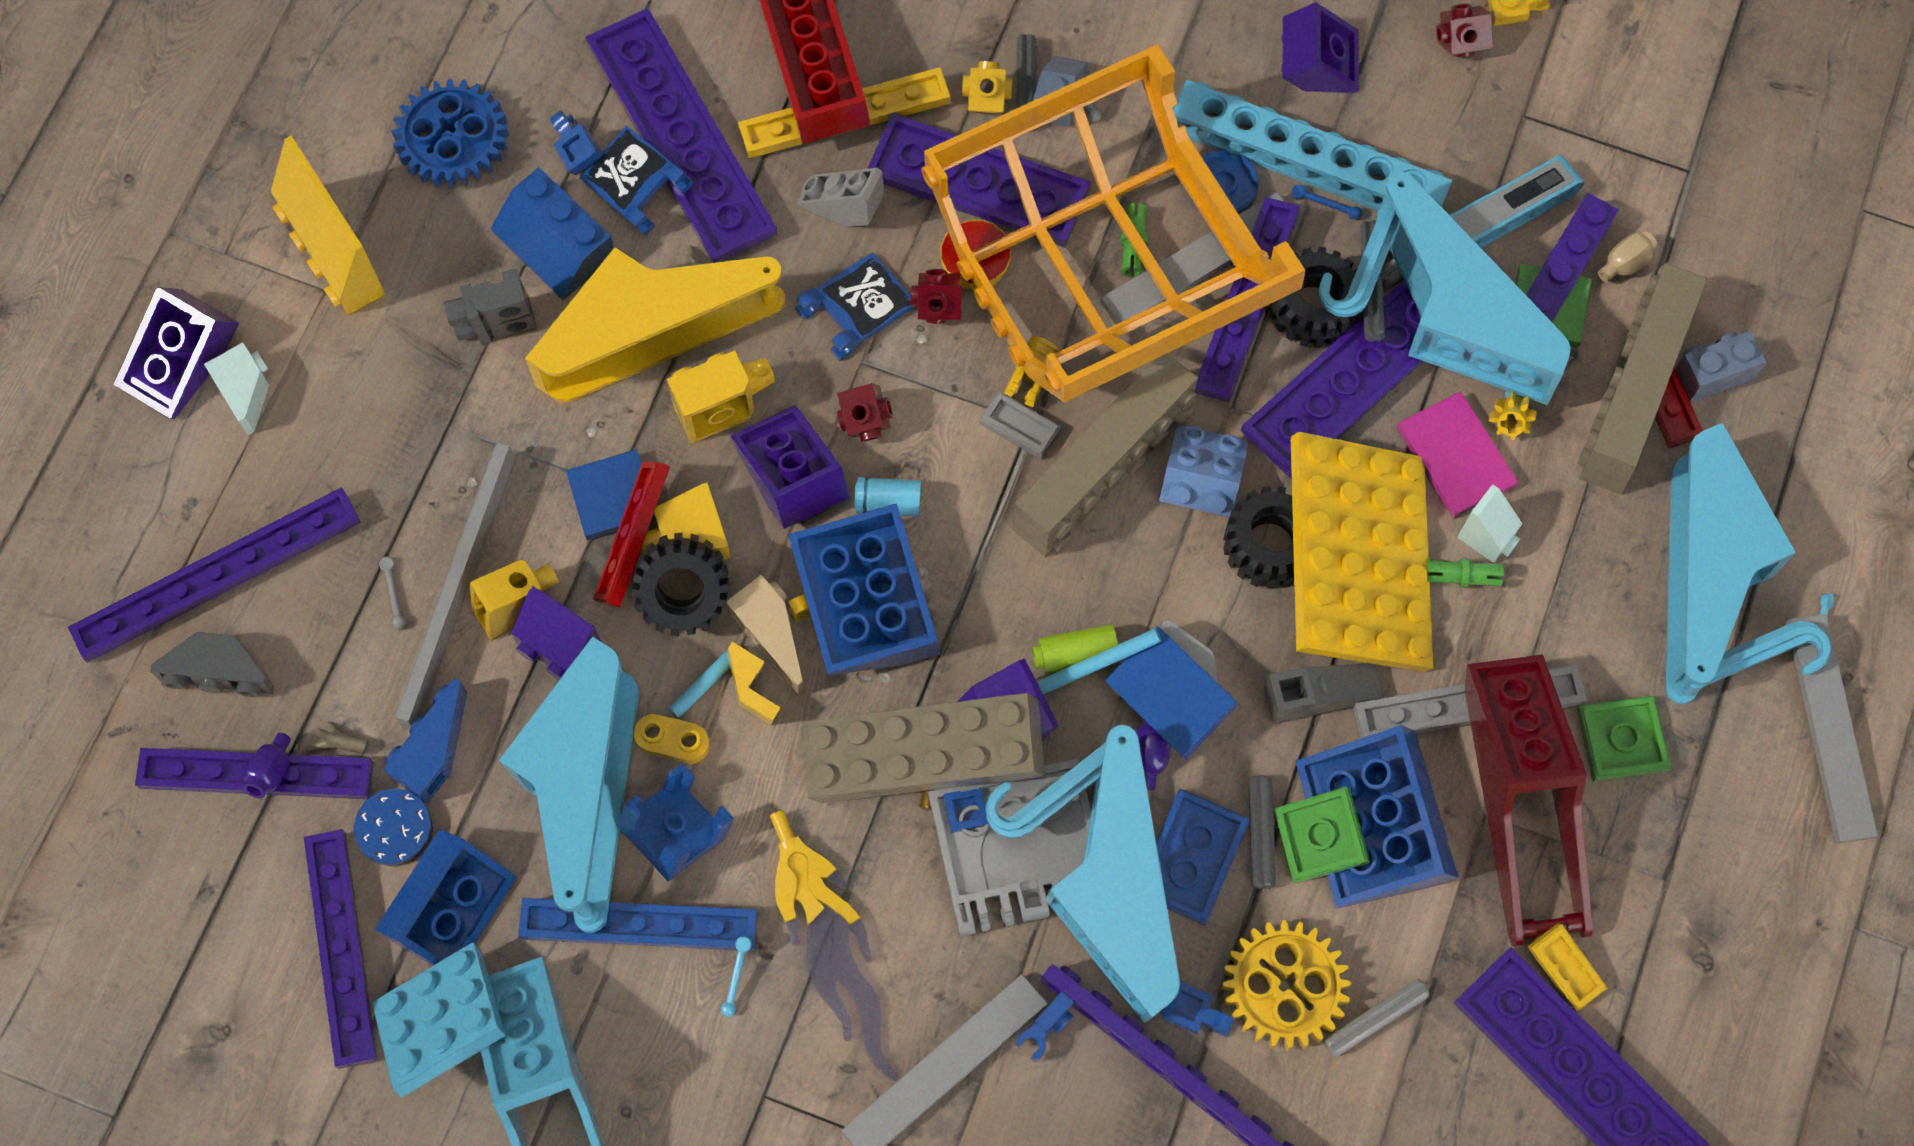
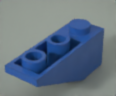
(429, 751)

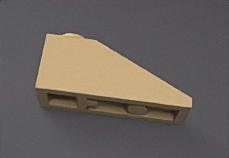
(764, 619)

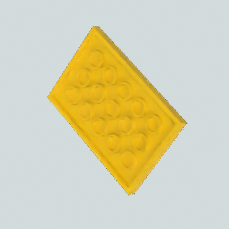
(1360, 553)

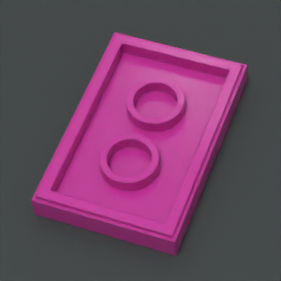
(1456, 453)

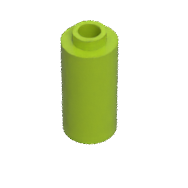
(1069, 648)

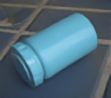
(882, 492)

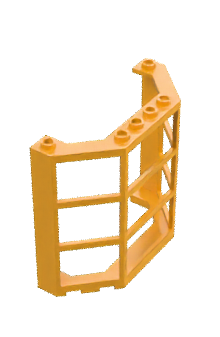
(1275, 277)

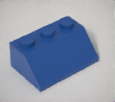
(551, 234)
(445, 899)

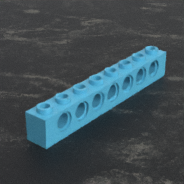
(1288, 156)

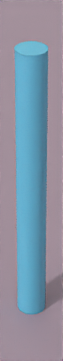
(1099, 661)

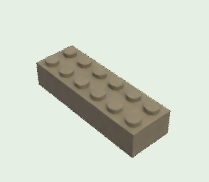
(1640, 377)
(1105, 455)
(923, 748)

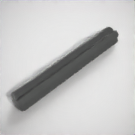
(1374, 310)

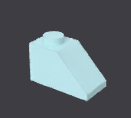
(241, 383)
(1491, 526)

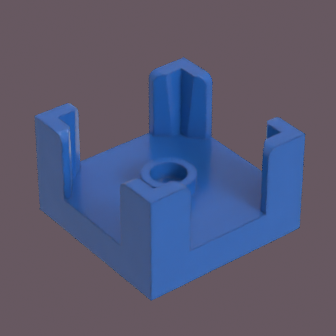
(673, 825)

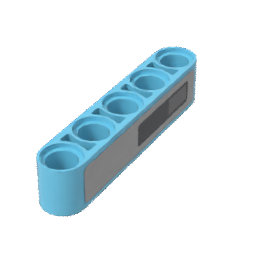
(1519, 201)

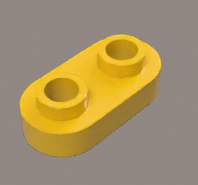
(670, 739)

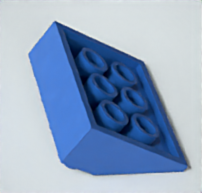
(864, 592)
(1394, 814)

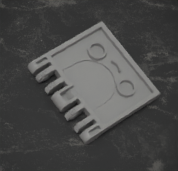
(990, 866)

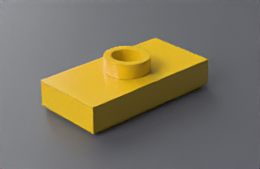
(1567, 967)

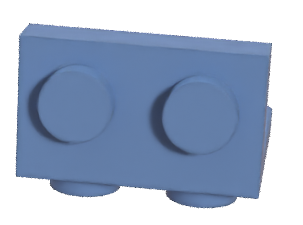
(1204, 470)

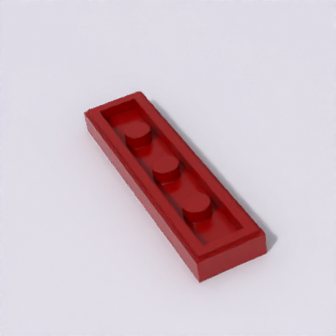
(631, 533)

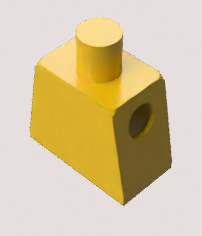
(691, 514)
(501, 594)

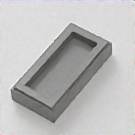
(1020, 425)

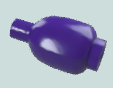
(1154, 753)
(267, 767)

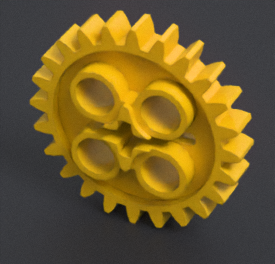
(1261, 1009)

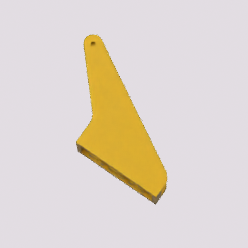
(644, 316)

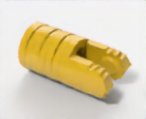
(1040, 348)

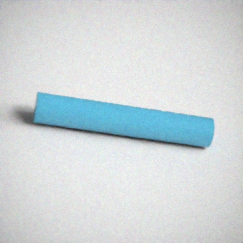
(700, 686)

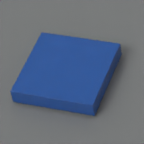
(603, 492)

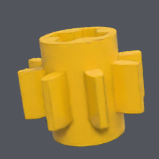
(1509, 425)

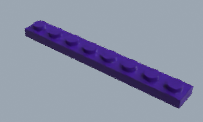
(213, 575)
(1159, 1059)

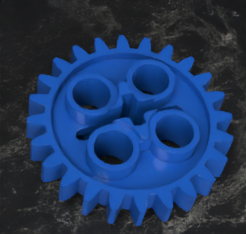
(450, 133)

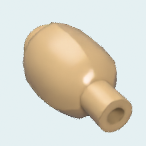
(1629, 255)

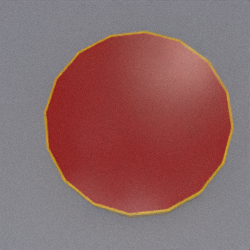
(977, 234)

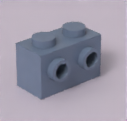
(1720, 365)

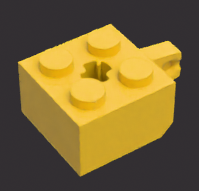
(717, 393)

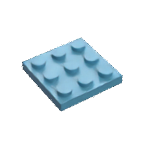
(437, 1019)

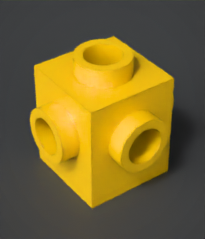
(987, 102)

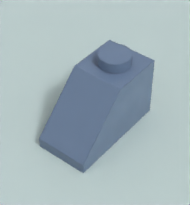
(1058, 74)

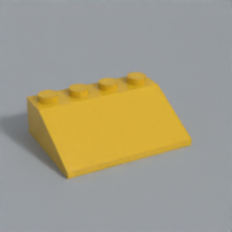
(322, 232)

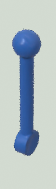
(1299, 192)

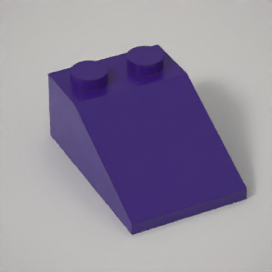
(171, 350)
(791, 466)

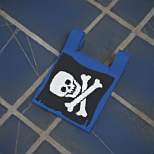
(631, 175)
(859, 301)

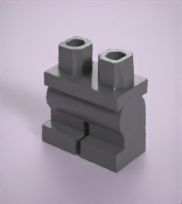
(492, 310)

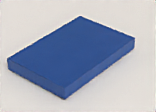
(1172, 694)
(1197, 853)

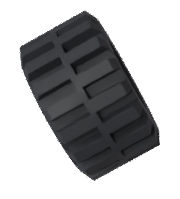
(1313, 323)
(1244, 551)
(680, 613)

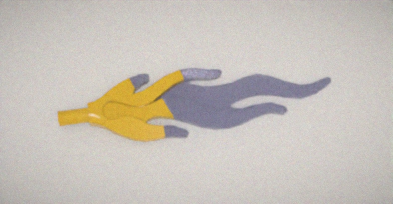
(828, 947)

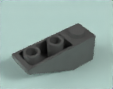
(1320, 690)

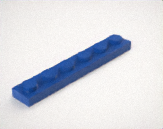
(642, 925)

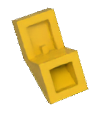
(744, 671)

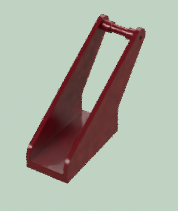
(1524, 748)

